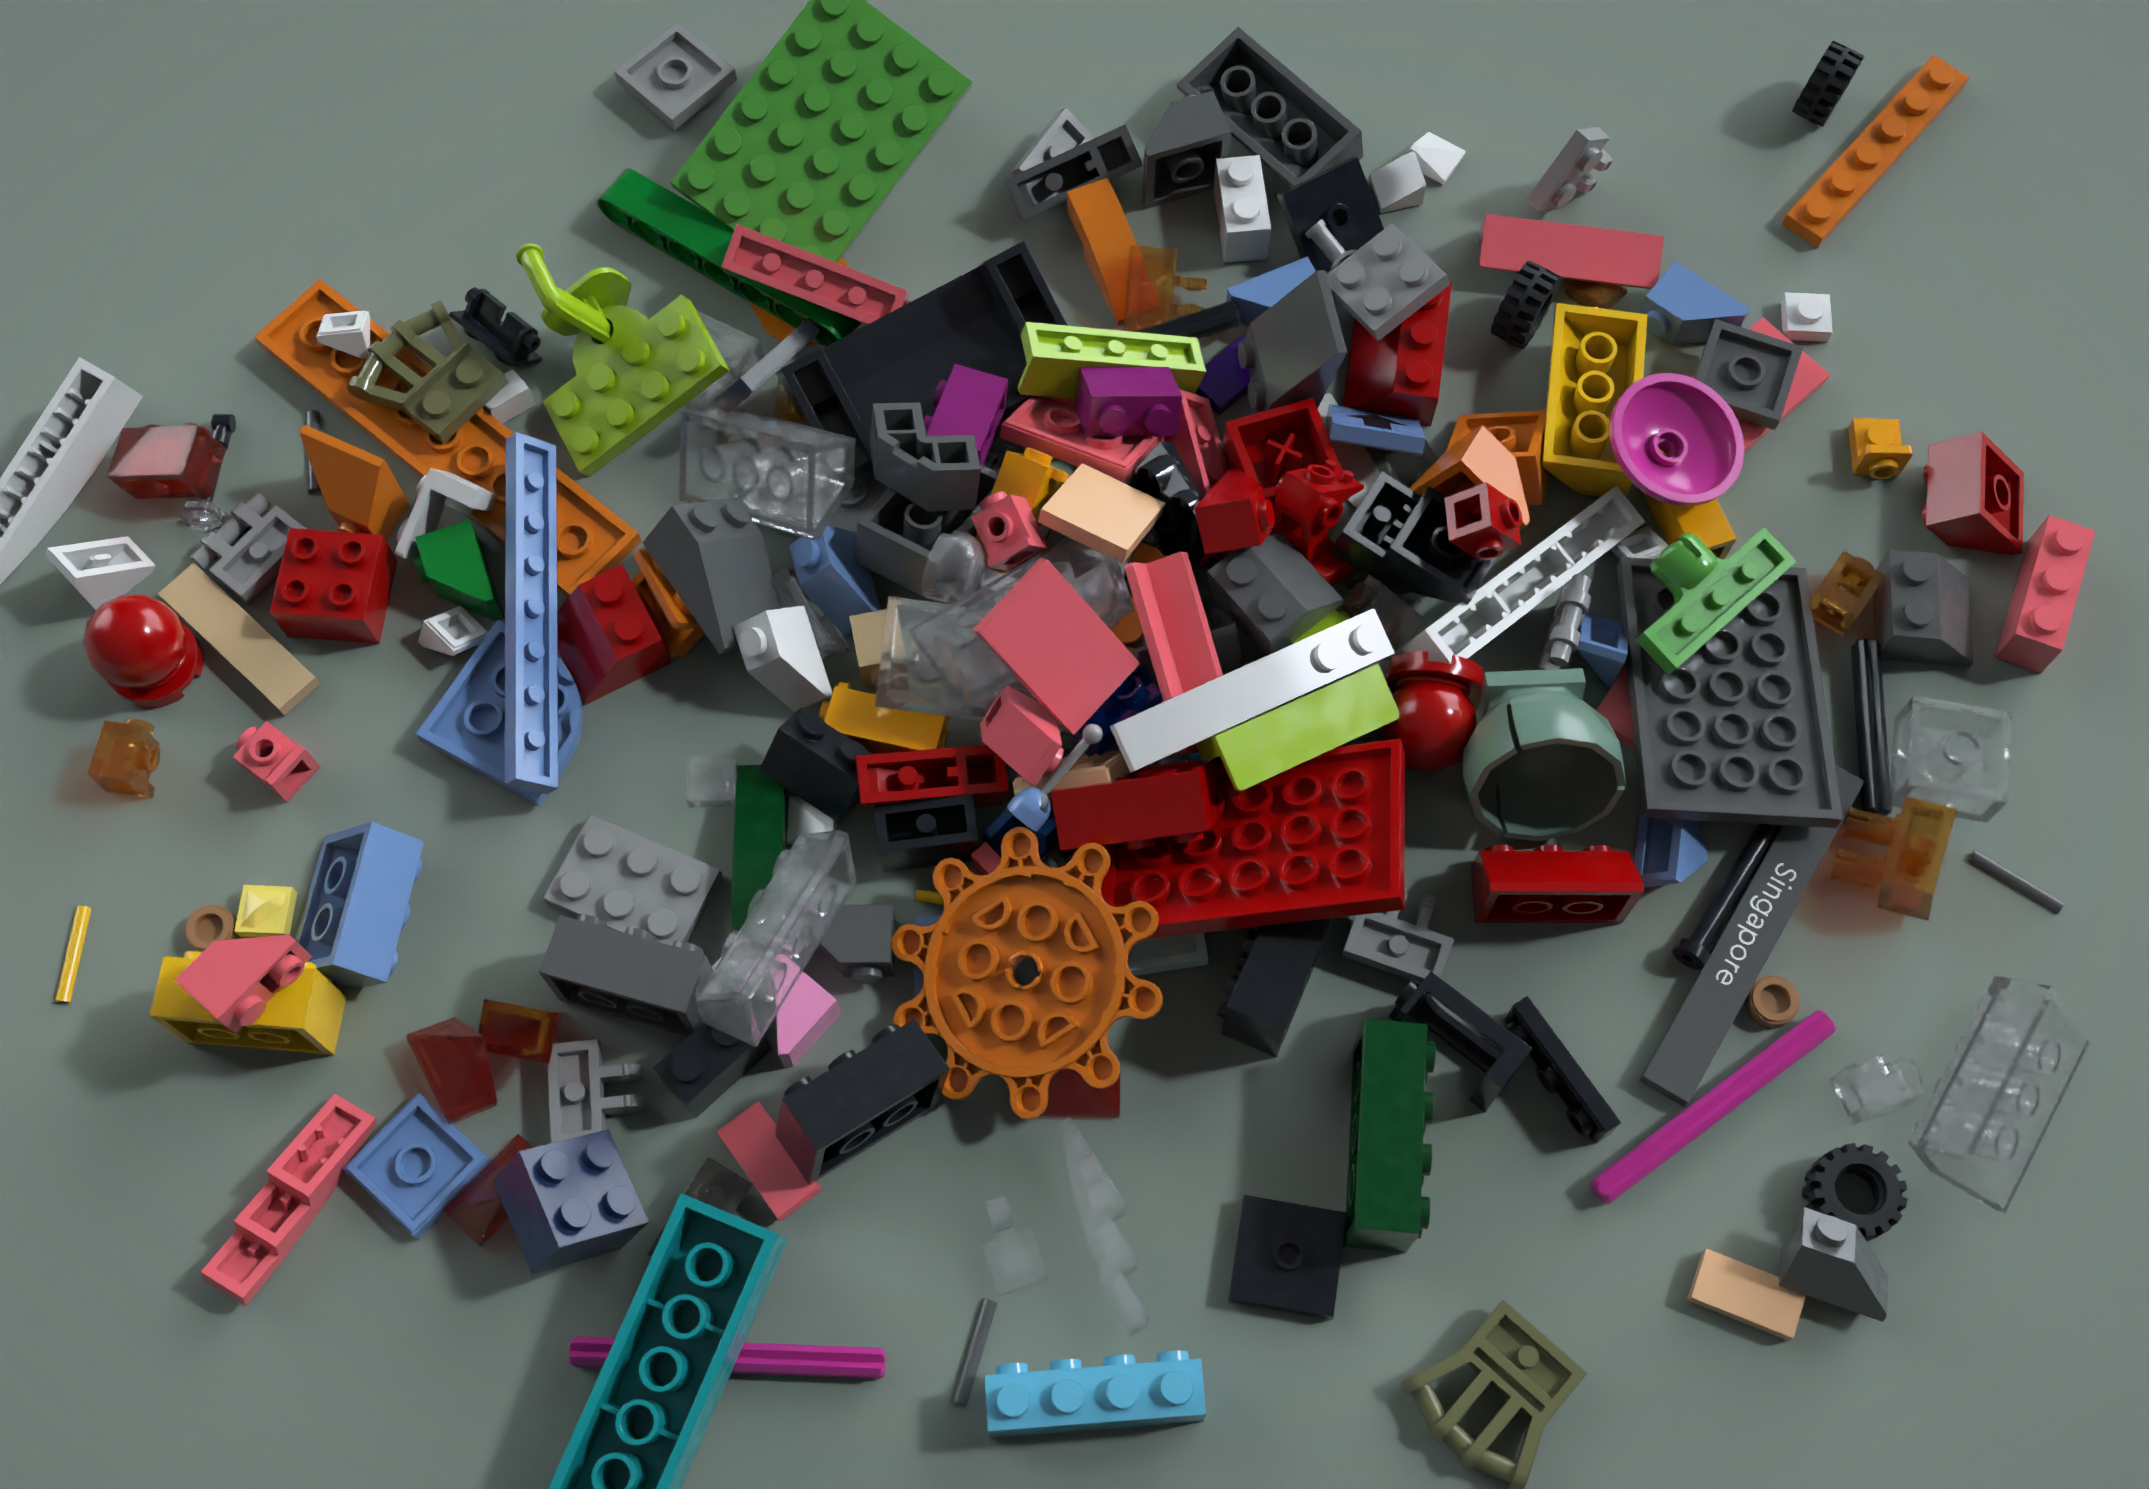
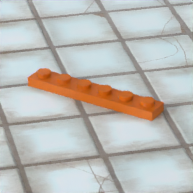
(1875, 151)

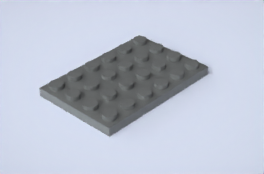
(1741, 720)

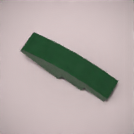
(757, 836)

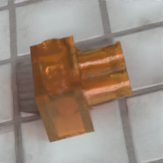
(1916, 849)

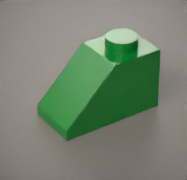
(458, 569)

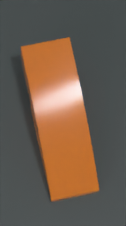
(1105, 240)

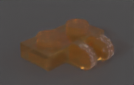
(1152, 287)

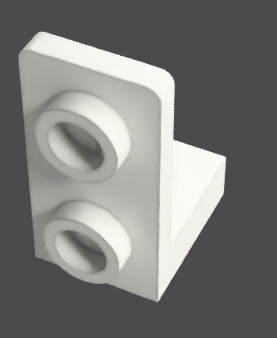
(431, 496)

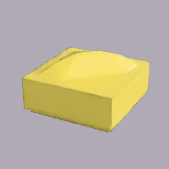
(265, 911)

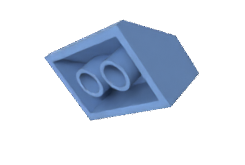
(360, 903)

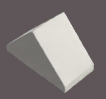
(102, 567)

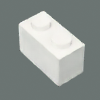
(1242, 209)

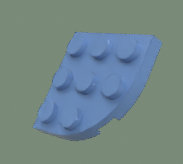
(471, 715)

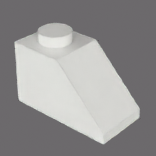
(784, 656)

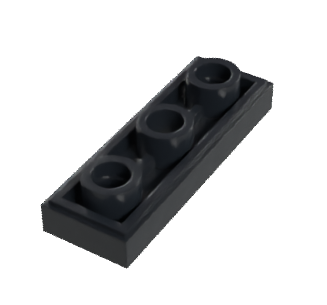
(1561, 1073)

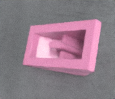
(804, 1019)

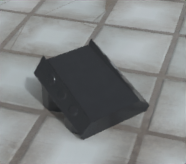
(1167, 479)

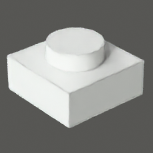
(1806, 317)

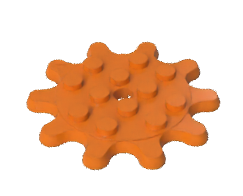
(973, 960)

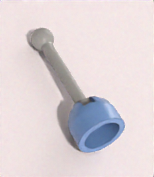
(1033, 804)

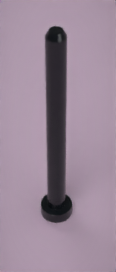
(1693, 950)

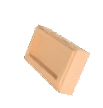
(1746, 1295)

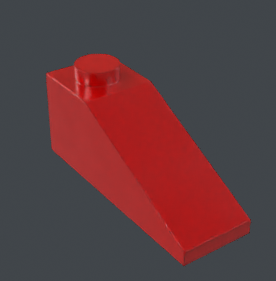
(1234, 514)
(932, 775)

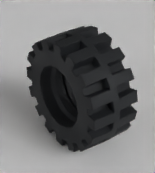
(1827, 83)
(1525, 304)
(1874, 1170)

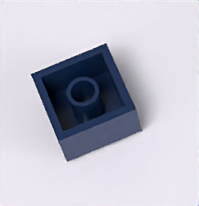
(570, 1201)

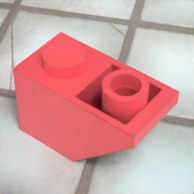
(1022, 734)
(241, 975)

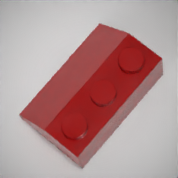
(1403, 368)
(1139, 807)
(1554, 885)

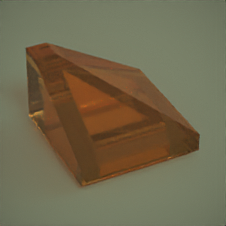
(1595, 294)

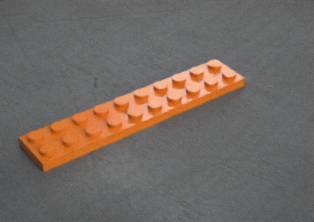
(588, 533)

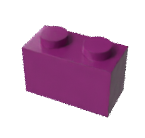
(1127, 401)
(969, 405)

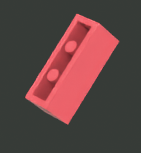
(2045, 594)

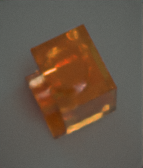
(1845, 592)
(125, 757)

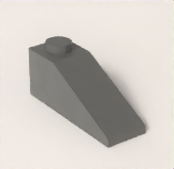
(1092, 161)

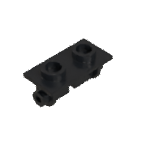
(510, 340)

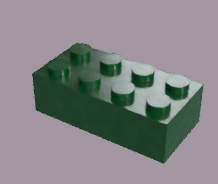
(1387, 1136)

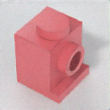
(1021, 535)
(275, 760)

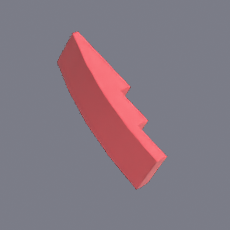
(290, 1199)

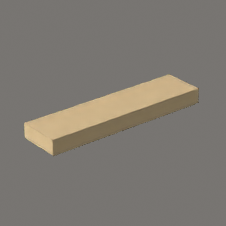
(239, 639)

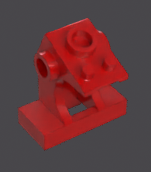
(1306, 508)

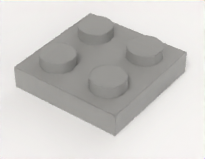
(675, 75)
(1386, 281)

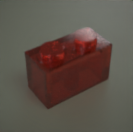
(166, 461)

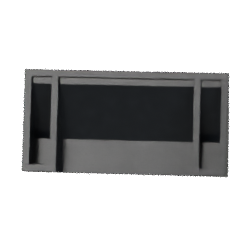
(909, 351)

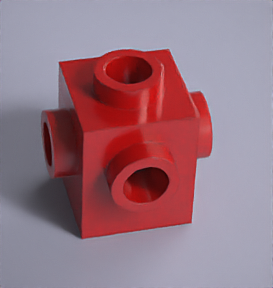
(1483, 521)

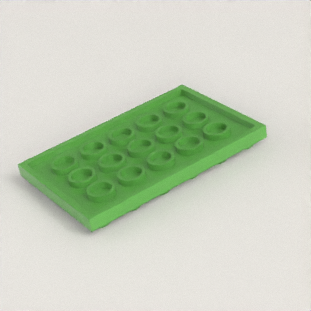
(823, 129)

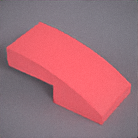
(766, 1162)

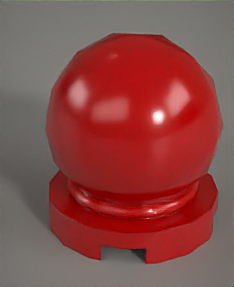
(142, 650)
(1432, 708)

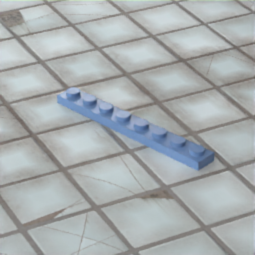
(531, 615)

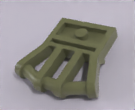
(443, 397)
(1520, 1366)

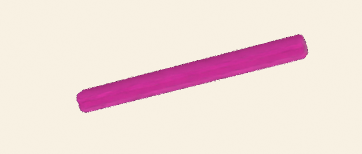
(1712, 1107)
(765, 1358)

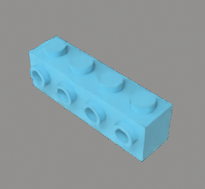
(1094, 1397)

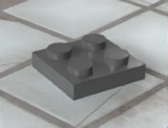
(1749, 371)

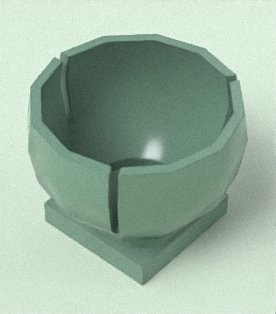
(1541, 756)

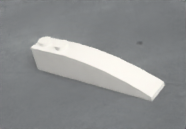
(59, 457)
(1529, 579)
(1251, 690)

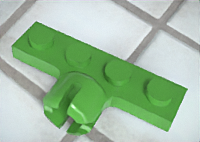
(1708, 592)

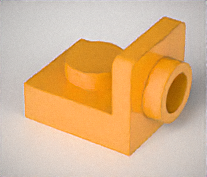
(1877, 447)

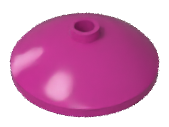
(1693, 430)

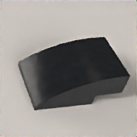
(1408, 544)

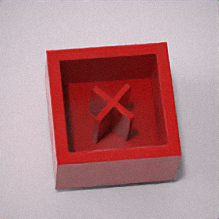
(1278, 442)
(334, 585)

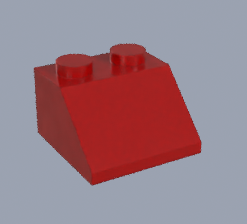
(1974, 495)
(608, 635)

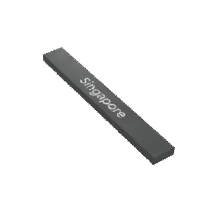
(1741, 953)

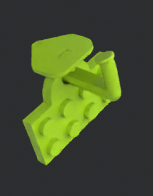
(630, 379)

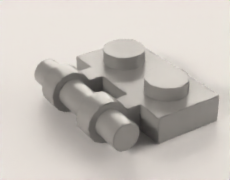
(256, 556)
(1564, 627)

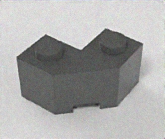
(927, 470)

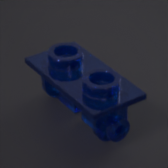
(1133, 696)

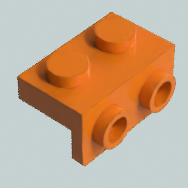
(667, 610)

